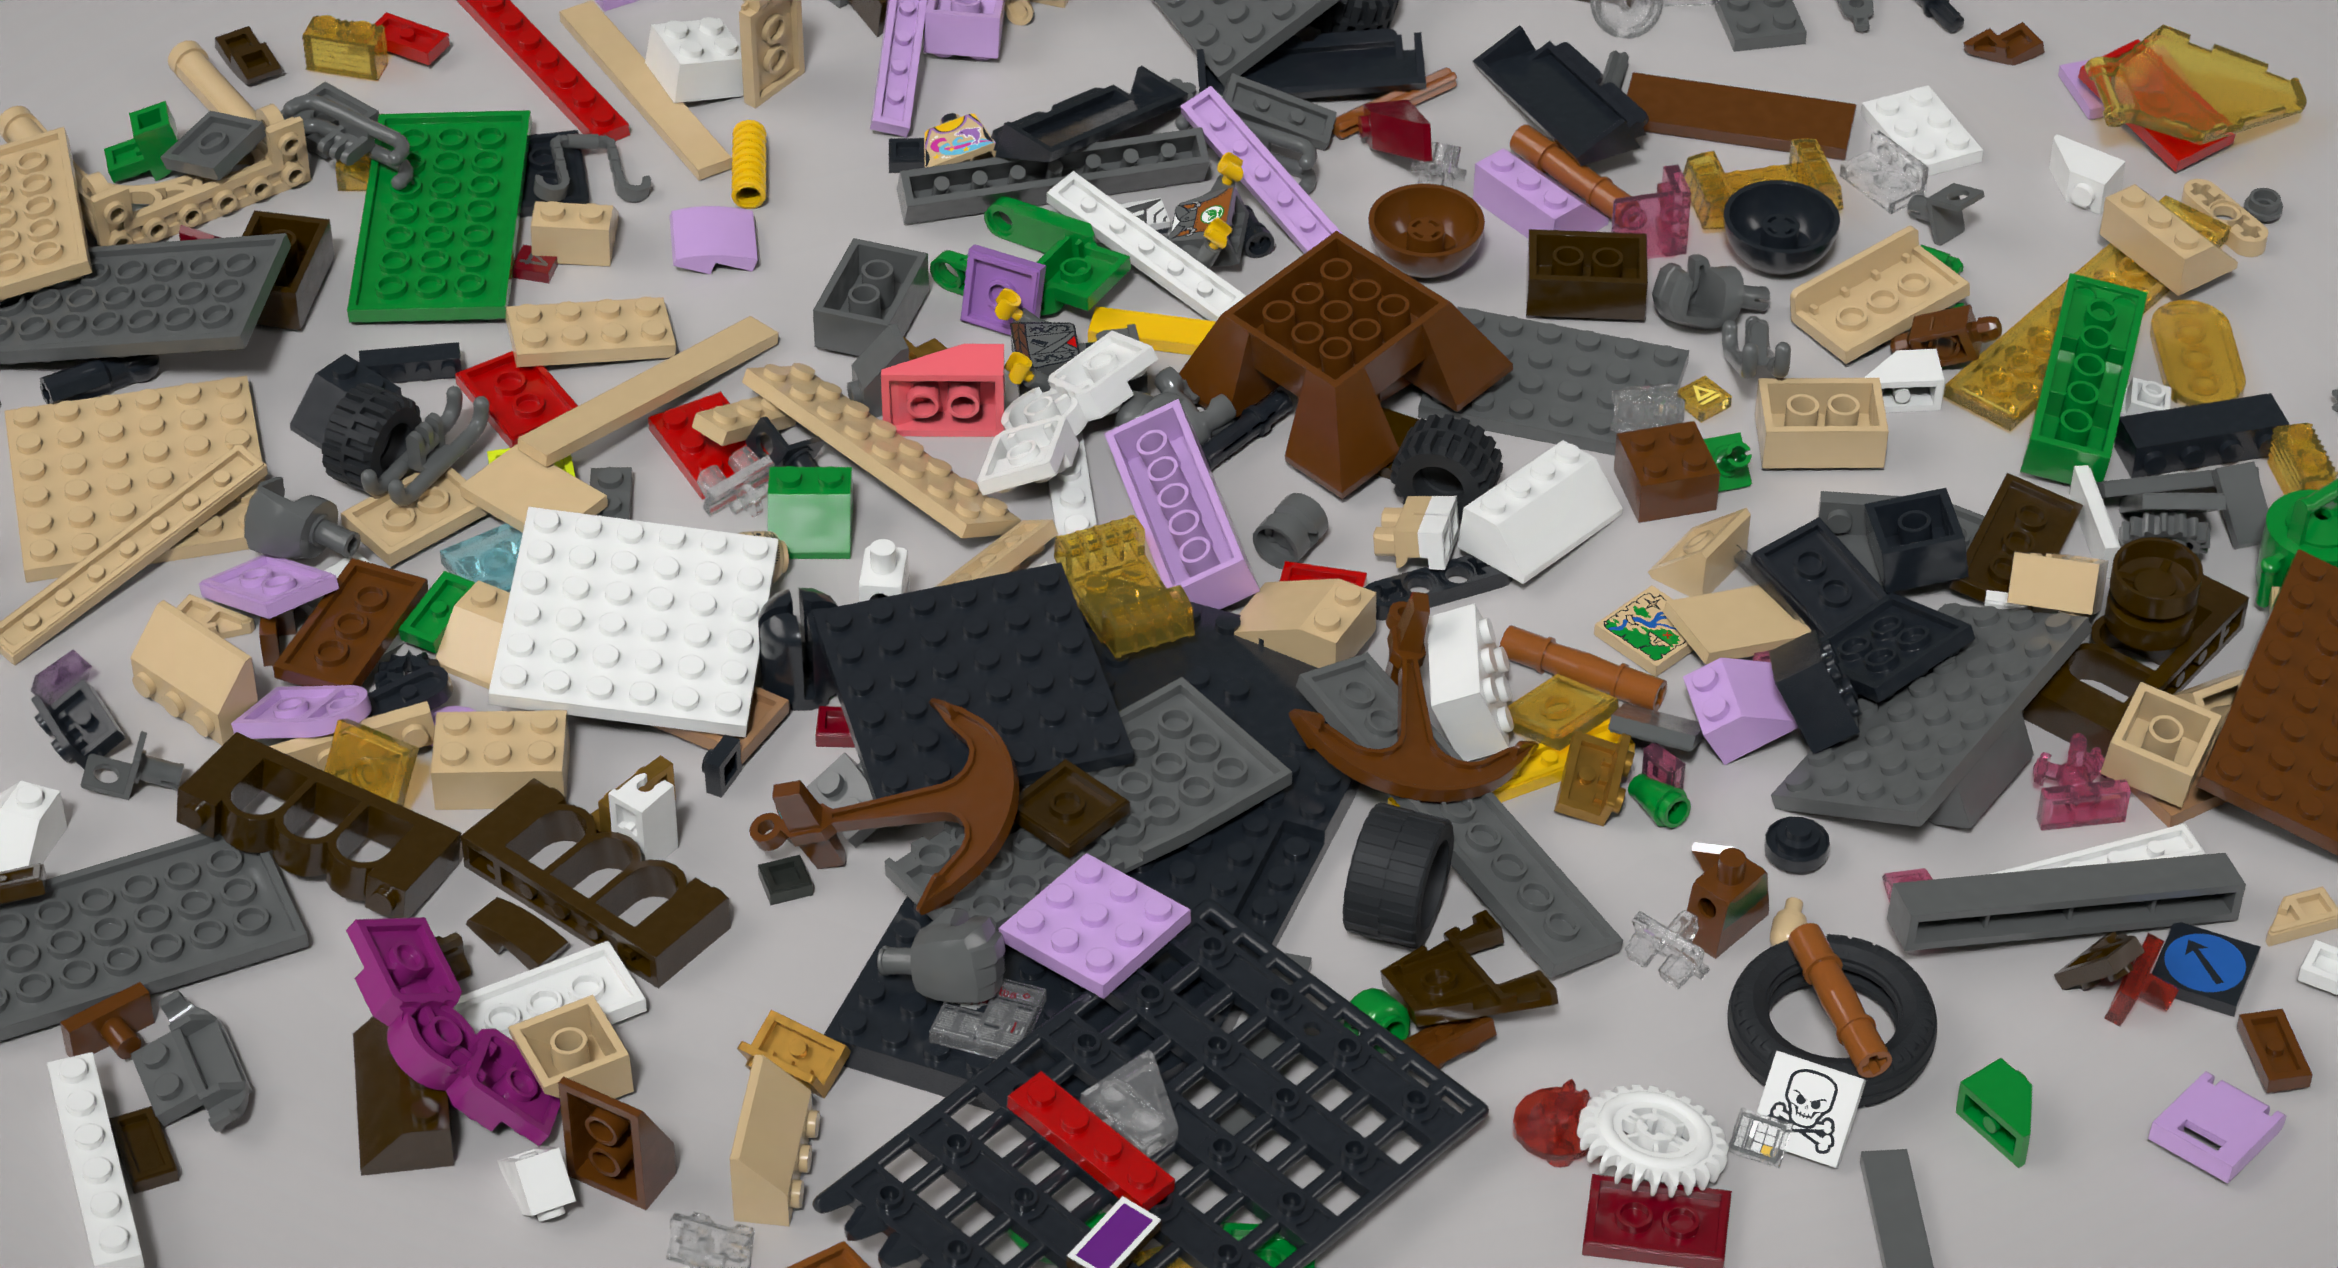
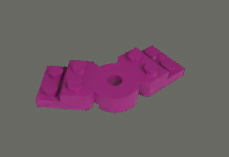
(414, 995)

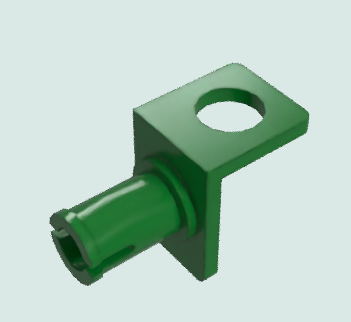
(1732, 462)

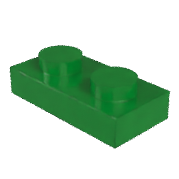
(430, 617)

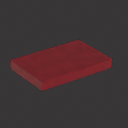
(1656, 1228)

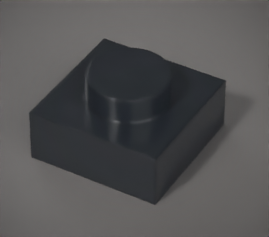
(722, 765)

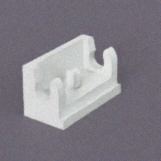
(646, 816)

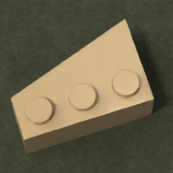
(2058, 582)

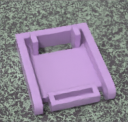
(2222, 1116)

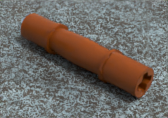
(1551, 159)
(1617, 681)
(1839, 1000)

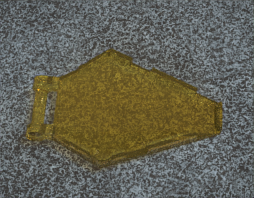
(2191, 89)

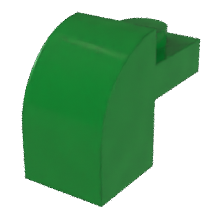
(153, 135)

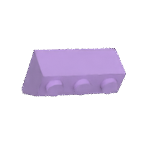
(1530, 198)

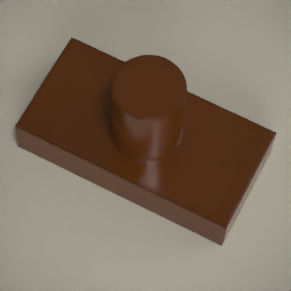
(110, 1024)

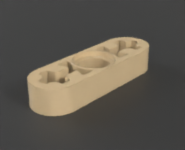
(2247, 234)

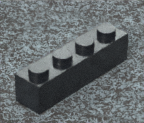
(414, 362)

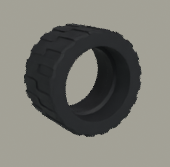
(1398, 875)

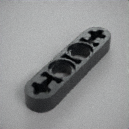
(1479, 577)

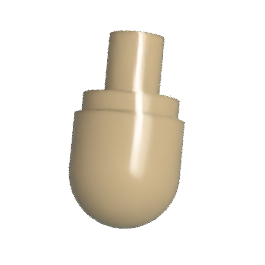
(1787, 920)

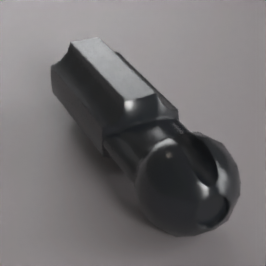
(97, 377)

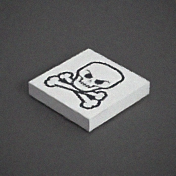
(1816, 1101)

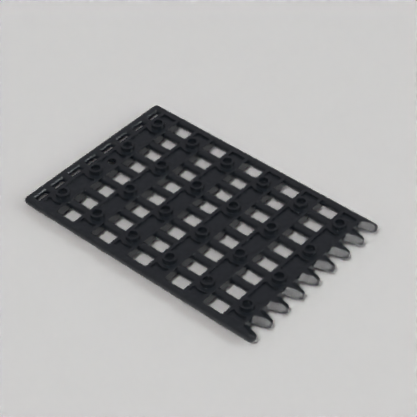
(1215, 1154)

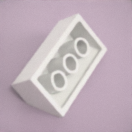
(1539, 513)

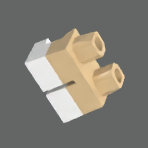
(1419, 530)

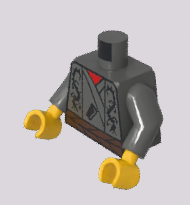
(1035, 344)

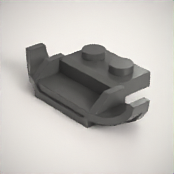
(192, 1067)

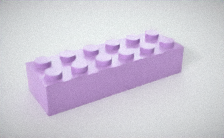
(1181, 507)

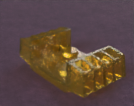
(1713, 187)
(1121, 588)

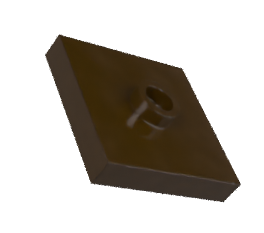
(1069, 808)

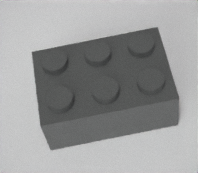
(868, 293)

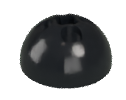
(1780, 225)

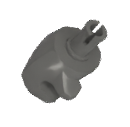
(1704, 294)
(294, 528)
(951, 958)

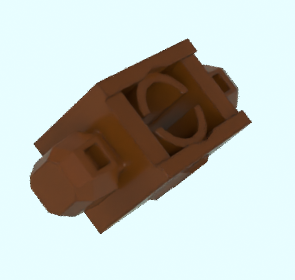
(1951, 332)

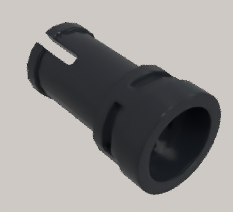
(1257, 239)

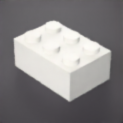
(1469, 682)

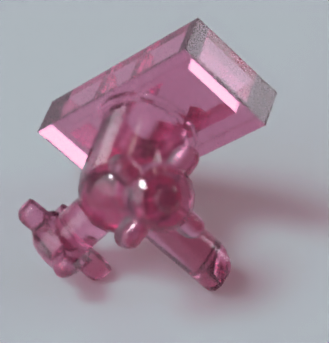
(2077, 798)

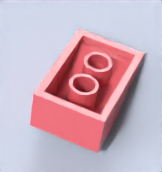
(947, 393)

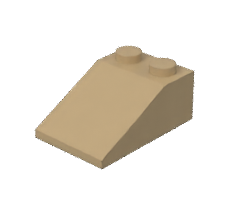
(1311, 619)

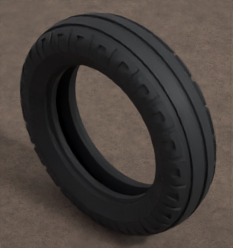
(1871, 972)

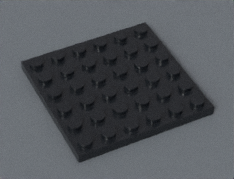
(988, 644)

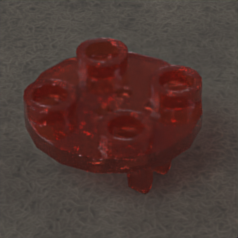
(1542, 1121)

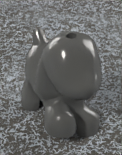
(1205, 423)

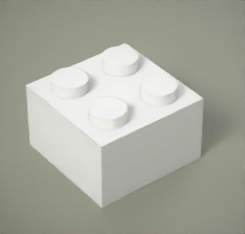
(695, 60)

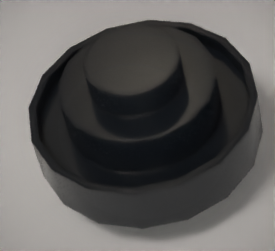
(1796, 844)

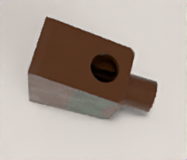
(1728, 901)

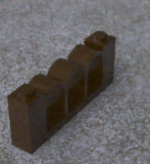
(2074, 707)
(537, 816)
(393, 886)

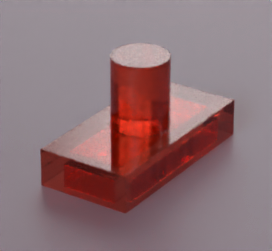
(2142, 984)

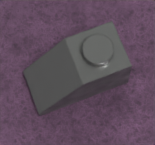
(884, 352)

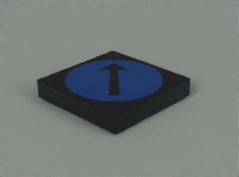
(2206, 967)

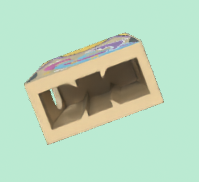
(957, 141)

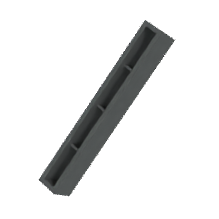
(2065, 901)

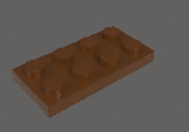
(351, 626)

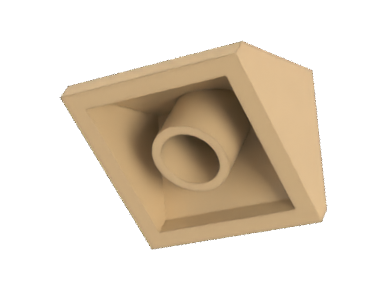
(1704, 555)

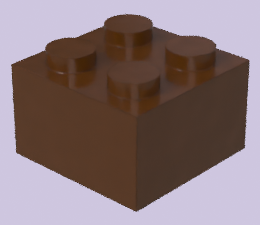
(1666, 471)

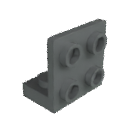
(1847, 520)

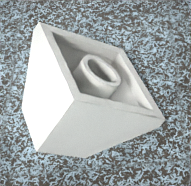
(29, 824)

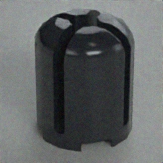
(789, 655)

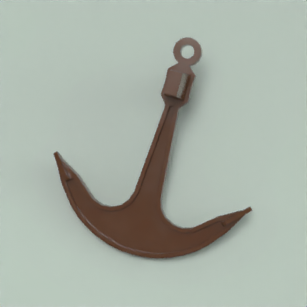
(1415, 763)
(978, 798)

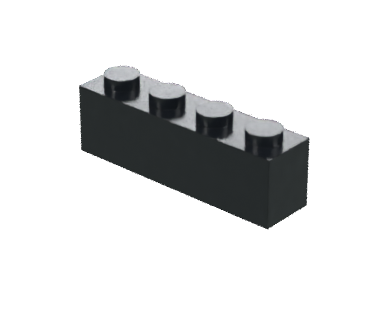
(2198, 435)

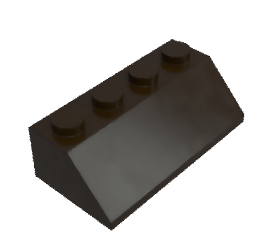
(398, 1118)

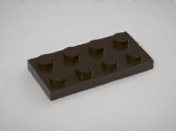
(2018, 520)

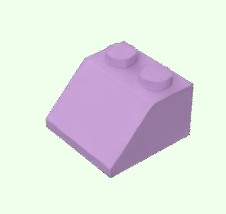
(964, 28)
(1738, 706)

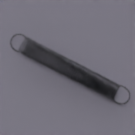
(1772, 577)

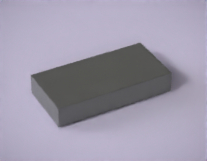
(2244, 503)

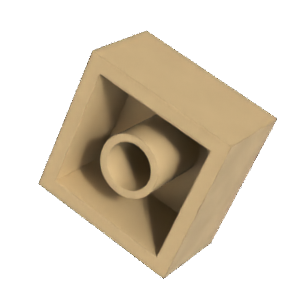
(2160, 744)

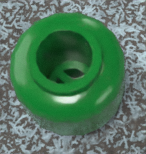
(1384, 1010)

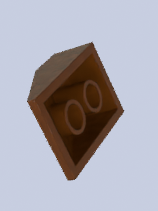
(614, 1145)

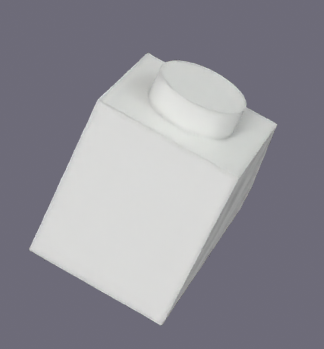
(2085, 173)
(1911, 381)
(538, 1181)

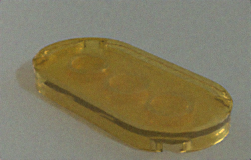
(2196, 353)

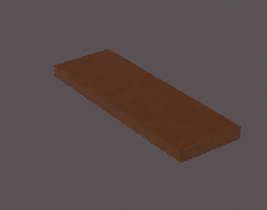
(1741, 114)

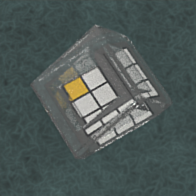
(1760, 1137)

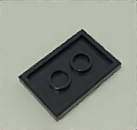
(541, 163)
(1820, 575)

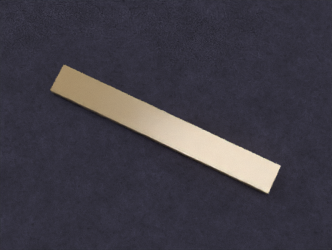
(635, 80)
(647, 391)
(128, 552)

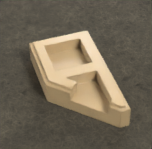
(217, 618)
(2303, 916)

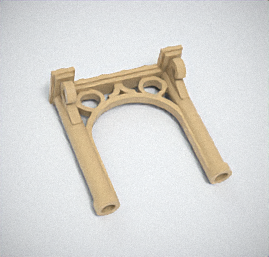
(188, 200)

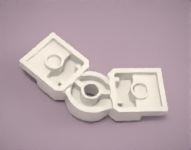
(1044, 425)

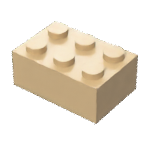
(1821, 423)
(493, 754)

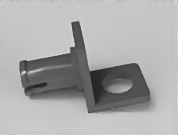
(1944, 210)
(142, 768)

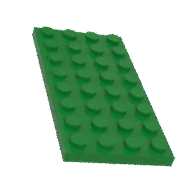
(453, 231)

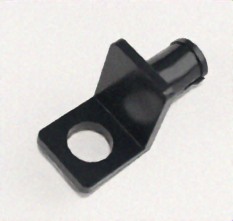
(796, 455)

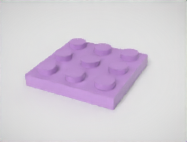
(1095, 925)

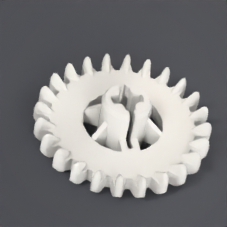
(1653, 1139)

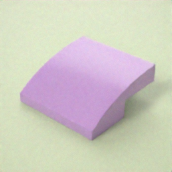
(713, 236)

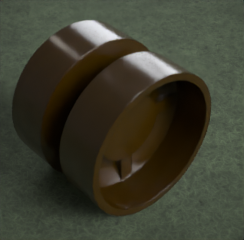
(2153, 594)

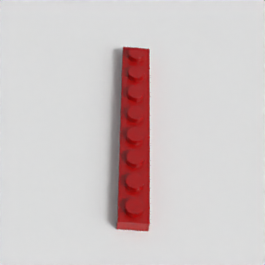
(547, 68)

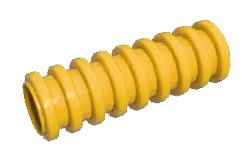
(749, 164)

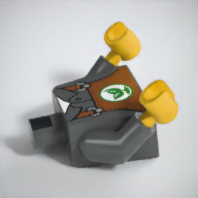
(1215, 223)

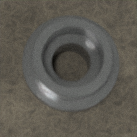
(2264, 204)

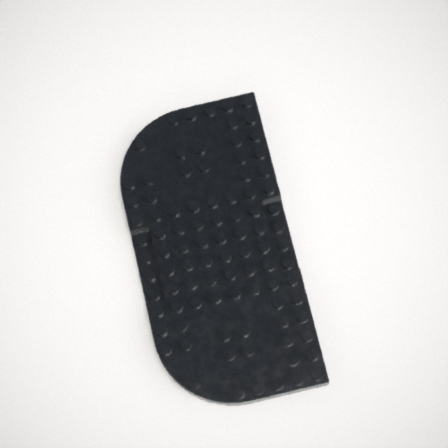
(1247, 865)

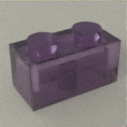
(60, 676)

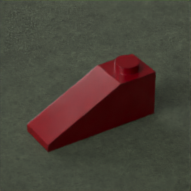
(1396, 129)

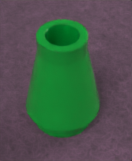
(1661, 801)

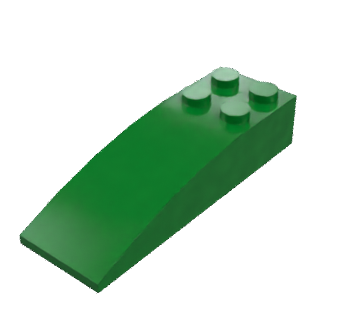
(2084, 379)

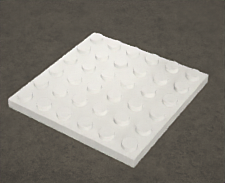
(634, 622)

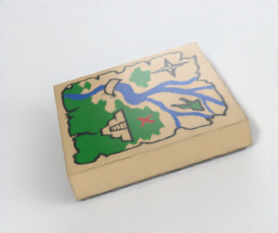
(1644, 632)

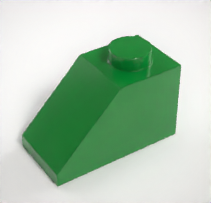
(1999, 1108)

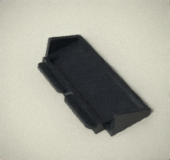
(1335, 65)
(1564, 96)
(1086, 118)

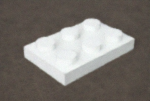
(1923, 128)

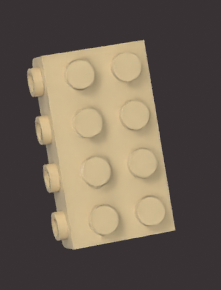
(1875, 295)

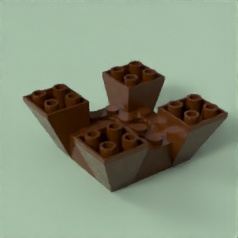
(1337, 336)

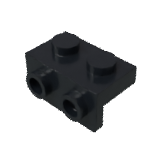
(78, 723)

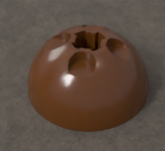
(1426, 229)

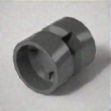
(1290, 530)

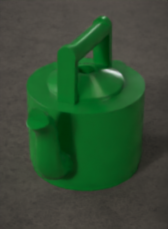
(2295, 522)

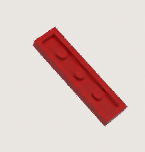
(1090, 1142)

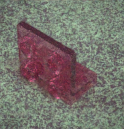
(1659, 215)

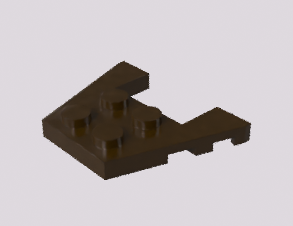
(1452, 986)

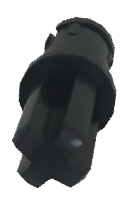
(1943, 13)

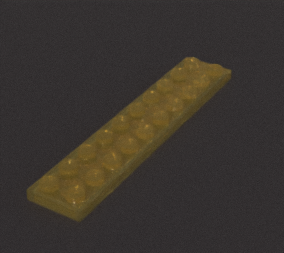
(2010, 371)

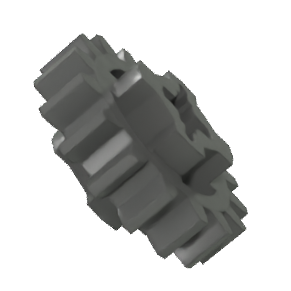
(2170, 526)

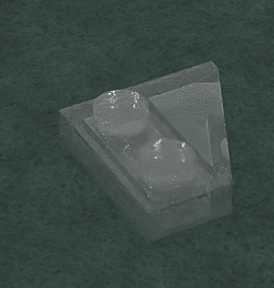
(1135, 1104)

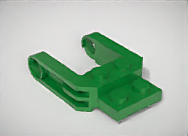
(1075, 266)

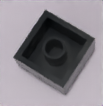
(1916, 540)
(1816, 690)

